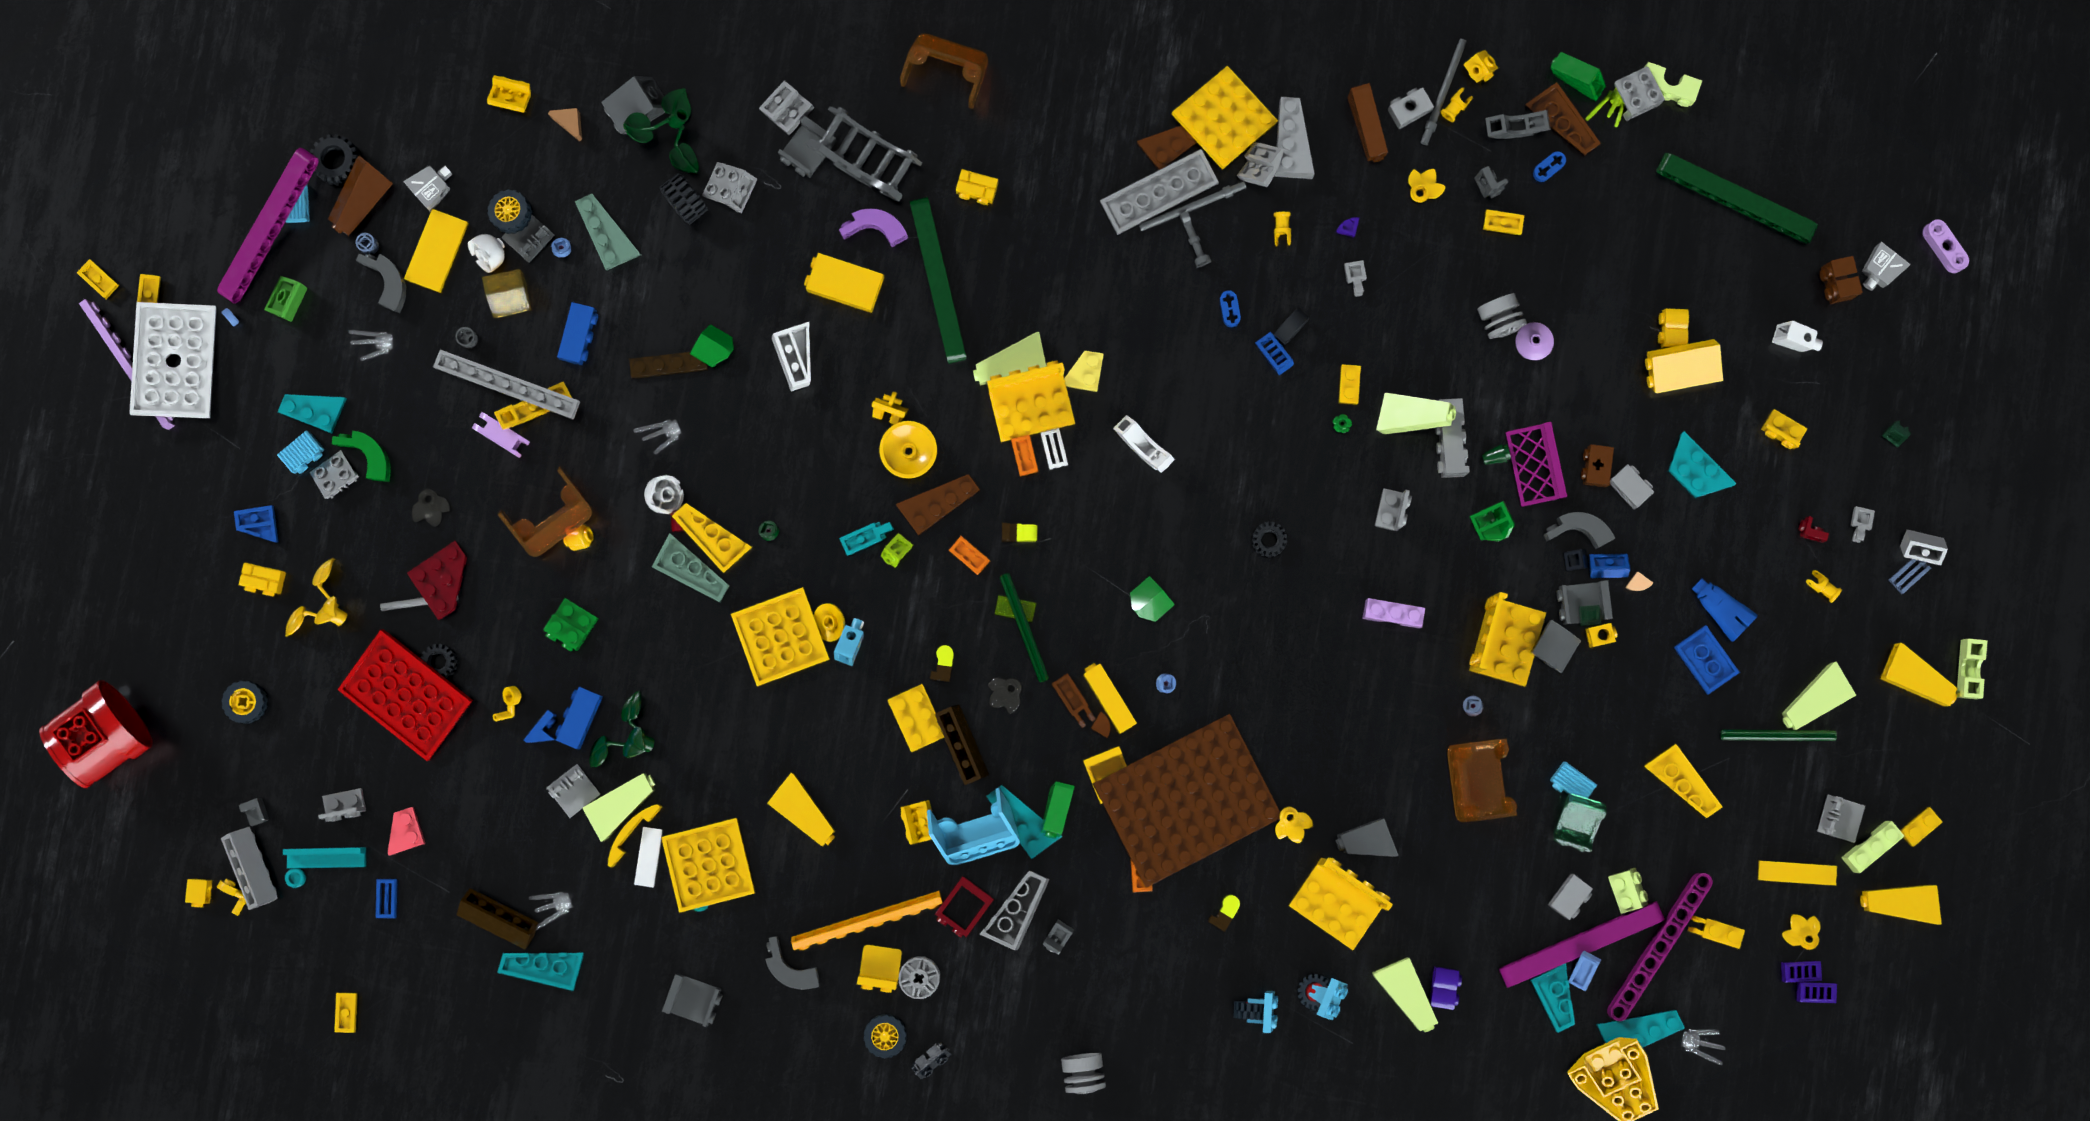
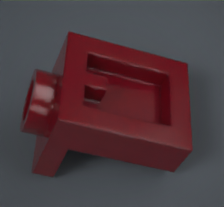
(1813, 533)

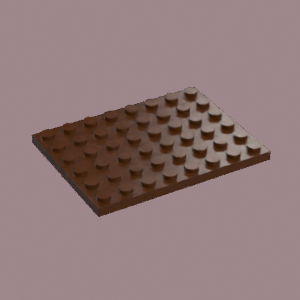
(1187, 800)

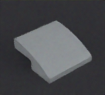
(786, 107)
(1261, 164)

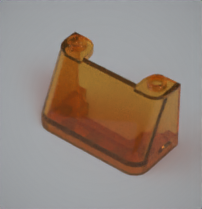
(1479, 781)

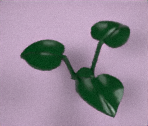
(678, 105)
(636, 742)

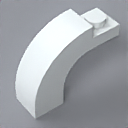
(1143, 444)

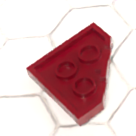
(440, 579)

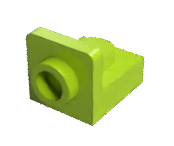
(896, 550)

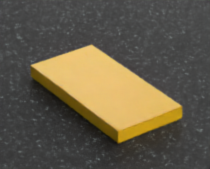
(436, 250)

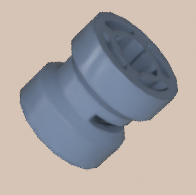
(370, 246)

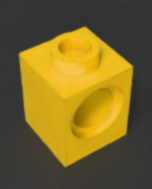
(1594, 640)
(198, 892)

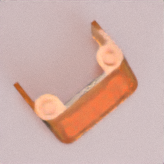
(973, 60)
(559, 525)

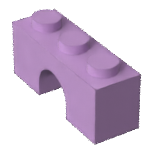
(1393, 612)

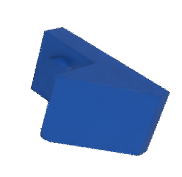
(538, 733)

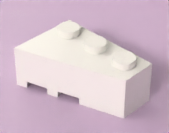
(794, 354)

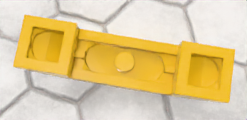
(523, 411)
(617, 852)
(1797, 873)

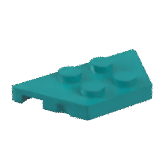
(1697, 469)

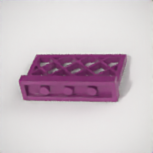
(1552, 459)

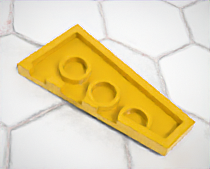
(714, 540)
(1682, 778)

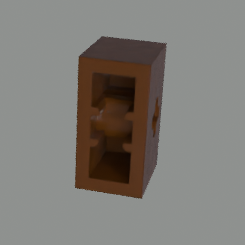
(1604, 457)

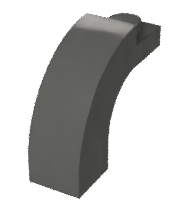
(394, 283)
(1589, 524)
(787, 975)

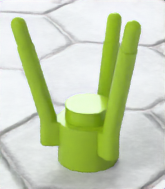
(1616, 100)

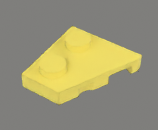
(1085, 372)

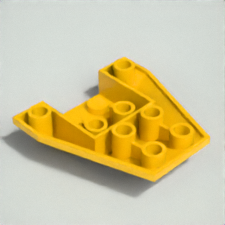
(1617, 1079)

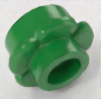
(1337, 423)

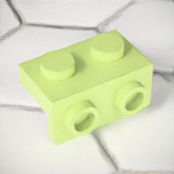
(1628, 890)

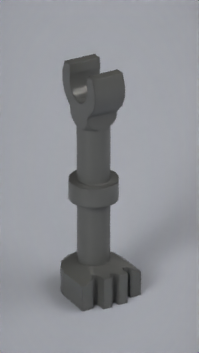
(1202, 259)

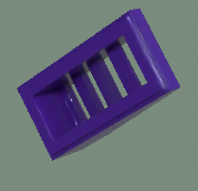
(1786, 975)
(1801, 992)

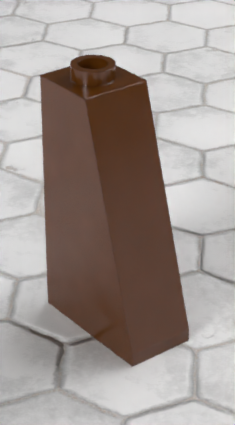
(1367, 122)
(358, 196)

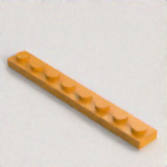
(859, 923)

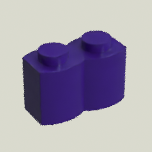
(1444, 988)

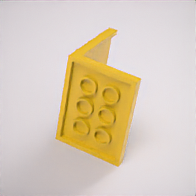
(1030, 401)
(1506, 640)
(1339, 902)

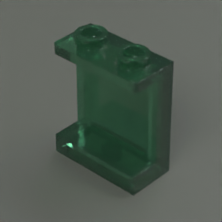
(1579, 822)

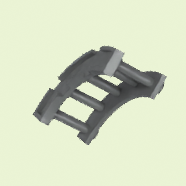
(855, 169)

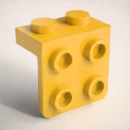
(879, 968)

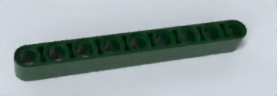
(1737, 198)
(938, 280)

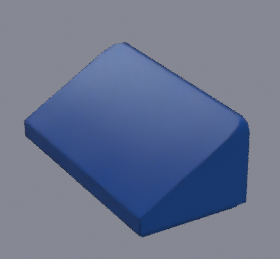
(1609, 565)

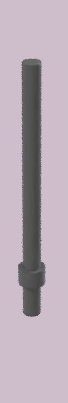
(1431, 125)
(1225, 192)

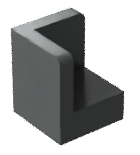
(255, 811)

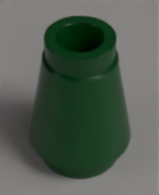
(1497, 455)

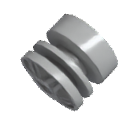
(1502, 316)
(923, 966)
(1083, 1073)

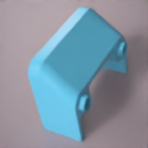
(976, 837)

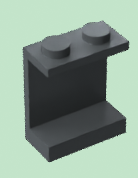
(797, 151)
(1583, 595)
(692, 999)

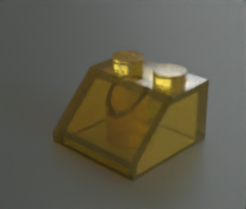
(506, 293)

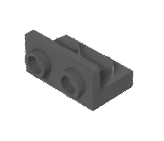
(1487, 183)

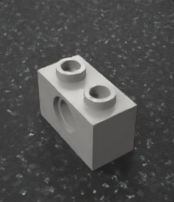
(1404, 116)

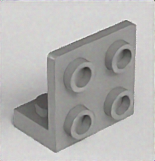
(1639, 92)
(730, 186)
(1392, 509)
(343, 804)

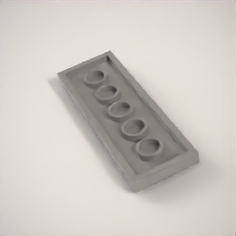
(1159, 191)

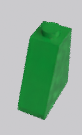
(1579, 75)
(1057, 809)

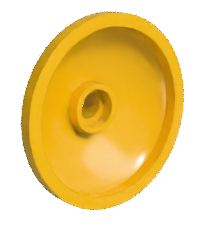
(904, 436)

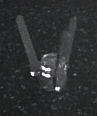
(383, 341)
(669, 427)
(561, 903)
(1691, 1040)

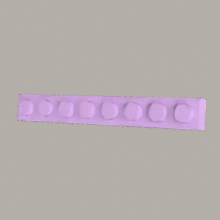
(112, 341)

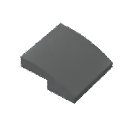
(1555, 646)

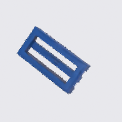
(386, 899)

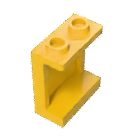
(1104, 765)

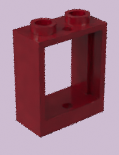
(943, 919)

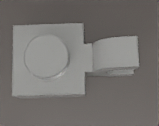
(1355, 274)
(1862, 520)

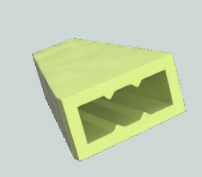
(1015, 357)
(1409, 413)
(1820, 696)
(618, 805)
(1407, 992)

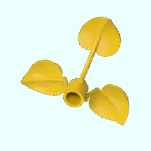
(328, 612)

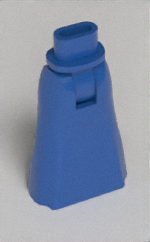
(1726, 611)

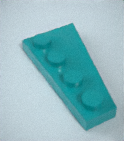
(546, 968)
(1643, 1028)

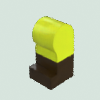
(1019, 532)
(945, 661)
(1229, 908)

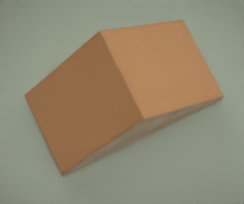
(569, 120)

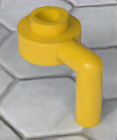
(511, 697)
(229, 887)

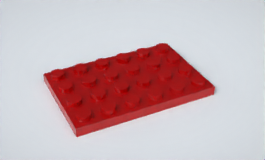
(405, 694)

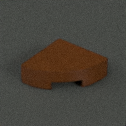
(1102, 725)

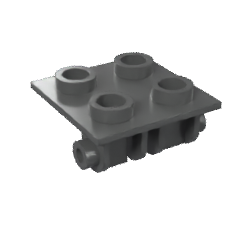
(530, 240)

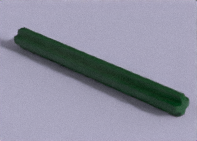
(1024, 627)
(1779, 735)

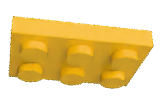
(916, 717)

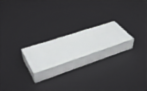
(648, 857)

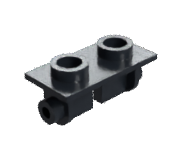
(938, 1056)

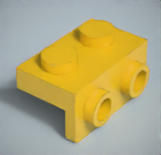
(509, 94)
(916, 822)

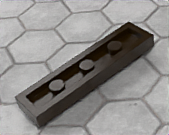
(665, 365)

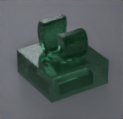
(1896, 434)
(1589, 615)

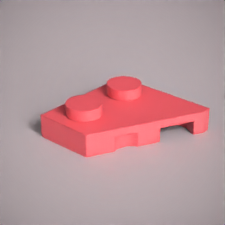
(405, 831)

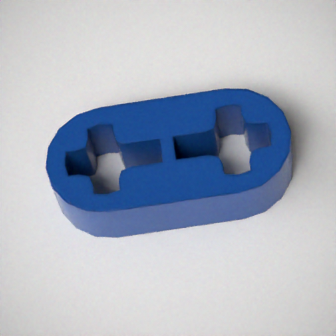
(1546, 163)
(1234, 308)

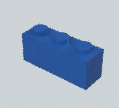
(577, 334)
(578, 718)

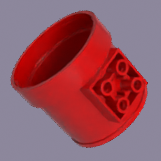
(95, 735)

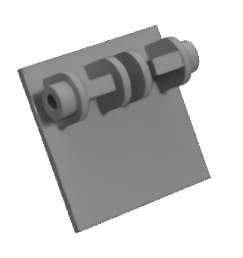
(334, 475)
(573, 790)
(1841, 818)

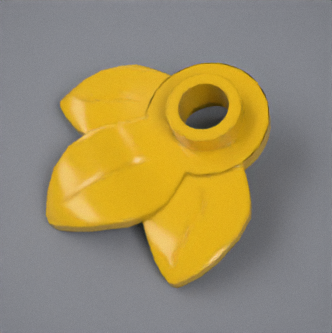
(1426, 183)
(1295, 827)
(1800, 930)

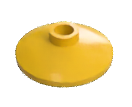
(824, 616)

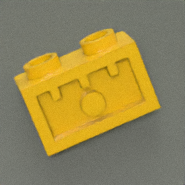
(1784, 429)

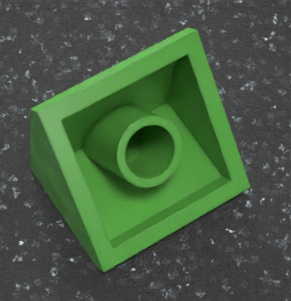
(286, 298)

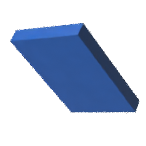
(1706, 659)

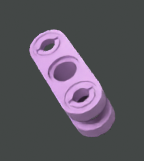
(1936, 240)
(505, 438)

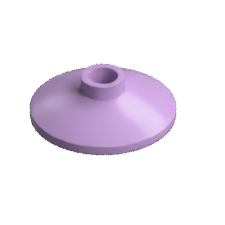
(1527, 347)

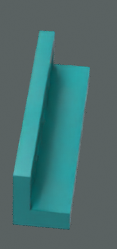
(325, 857)

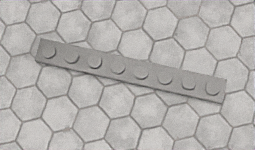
(506, 384)

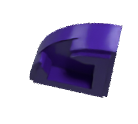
(1348, 227)

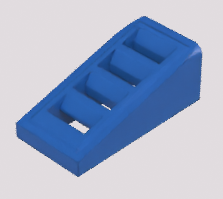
(1274, 363)

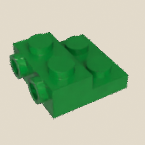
(570, 625)

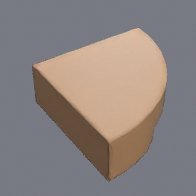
(1639, 582)

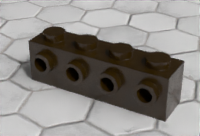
(961, 744)
(497, 918)

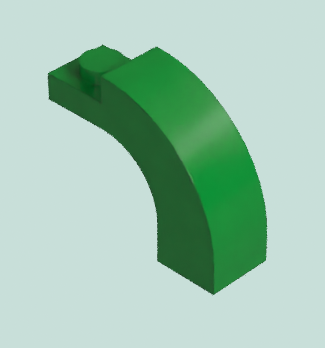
(377, 458)

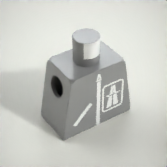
(429, 186)
(1883, 267)

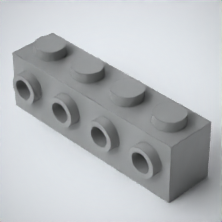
(249, 868)

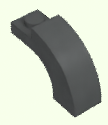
(1517, 126)

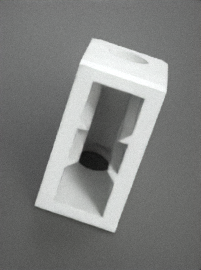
(1796, 337)

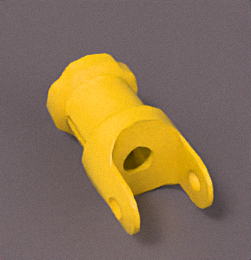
(1455, 106)
(1282, 226)
(1824, 586)

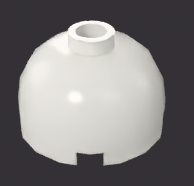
(488, 251)
(664, 494)

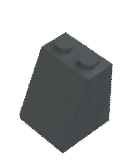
(636, 95)
(1368, 840)

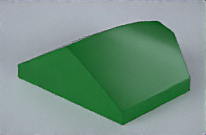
(712, 346)
(1493, 522)
(1150, 600)

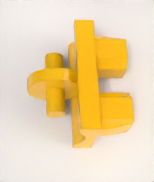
(882, 406)

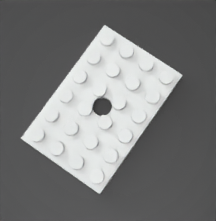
(169, 330)

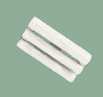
(1058, 464)

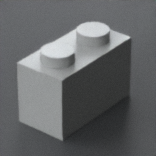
(1631, 486)
(1923, 547)
(1570, 897)

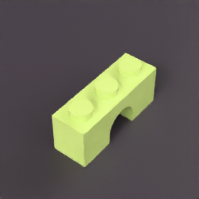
(1684, 93)
(1970, 660)
(1866, 853)

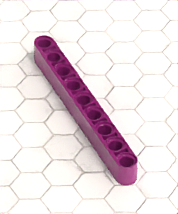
(268, 225)
(1586, 941)
(1668, 941)

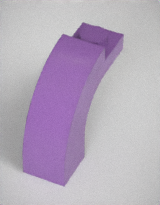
(878, 220)

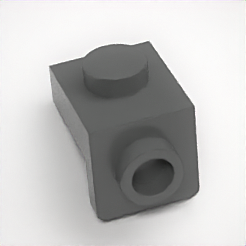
(1058, 937)

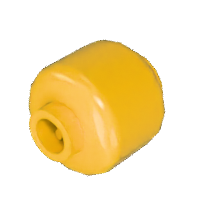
(579, 538)

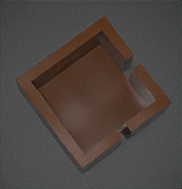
(1837, 284)

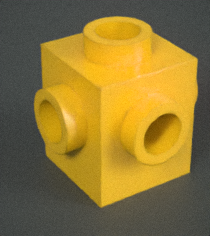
(1481, 66)

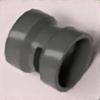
(463, 336)

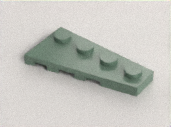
(607, 237)
(685, 567)

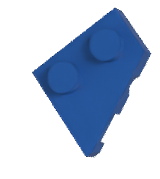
(257, 522)

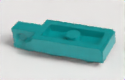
(865, 537)

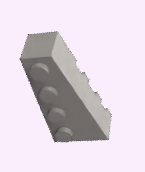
(1293, 140)
(1451, 443)
(1016, 913)

